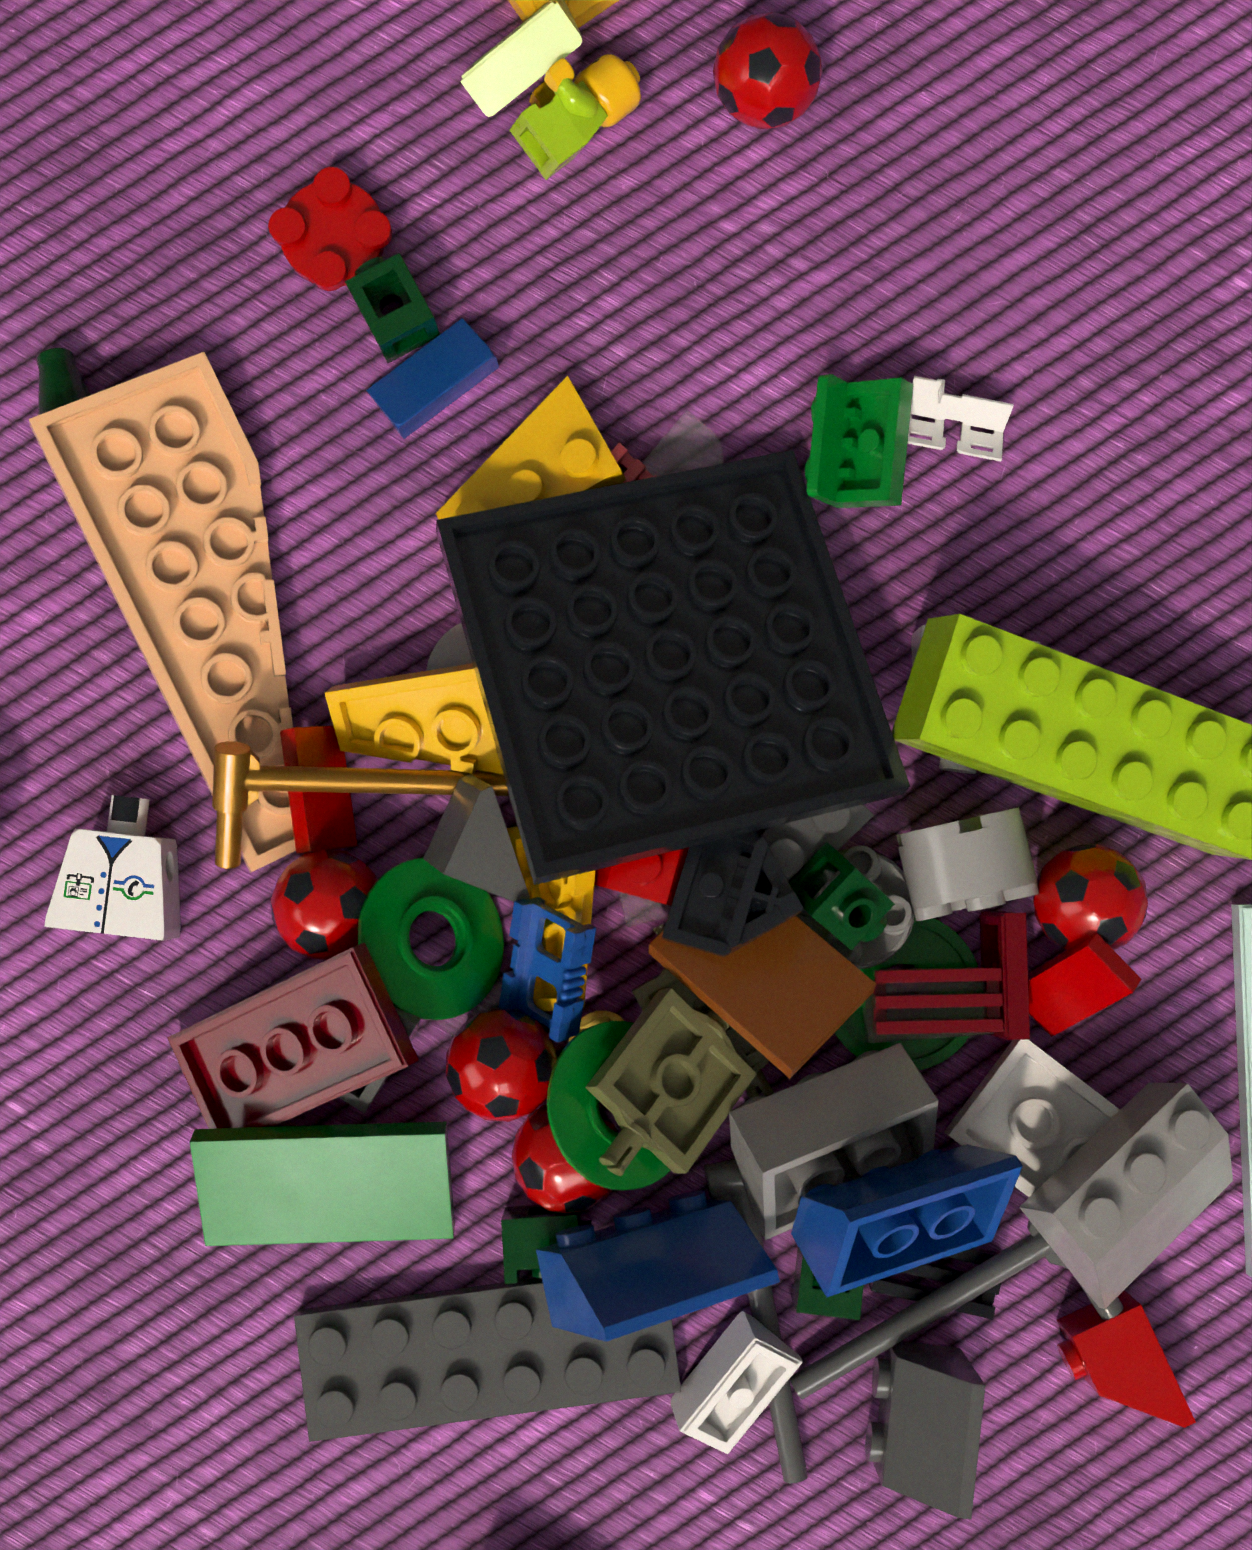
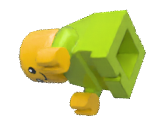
(569, 112)

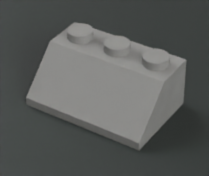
(830, 1131)
(1133, 1188)

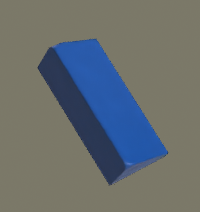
(433, 378)

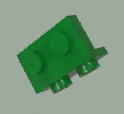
(859, 442)

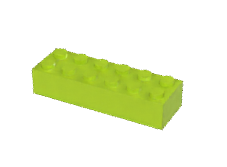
(1080, 735)

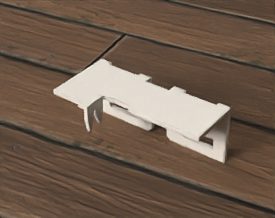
(932, 402)

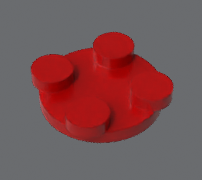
(330, 229)

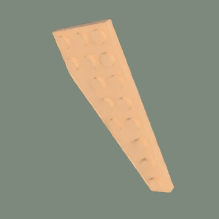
(184, 546)

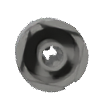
(967, 864)

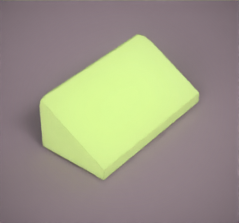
(522, 57)

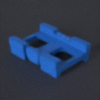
(532, 960)

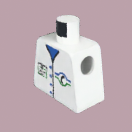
(119, 879)

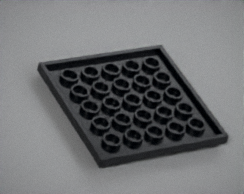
(667, 664)

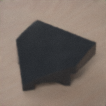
(729, 896)

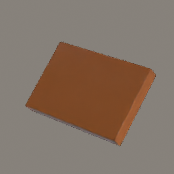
(776, 992)

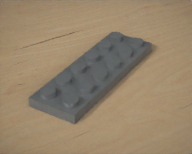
(464, 1360)

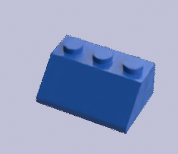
(903, 1215)
(651, 1267)

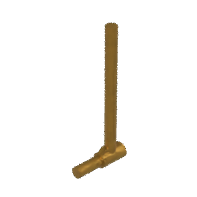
(241, 777)

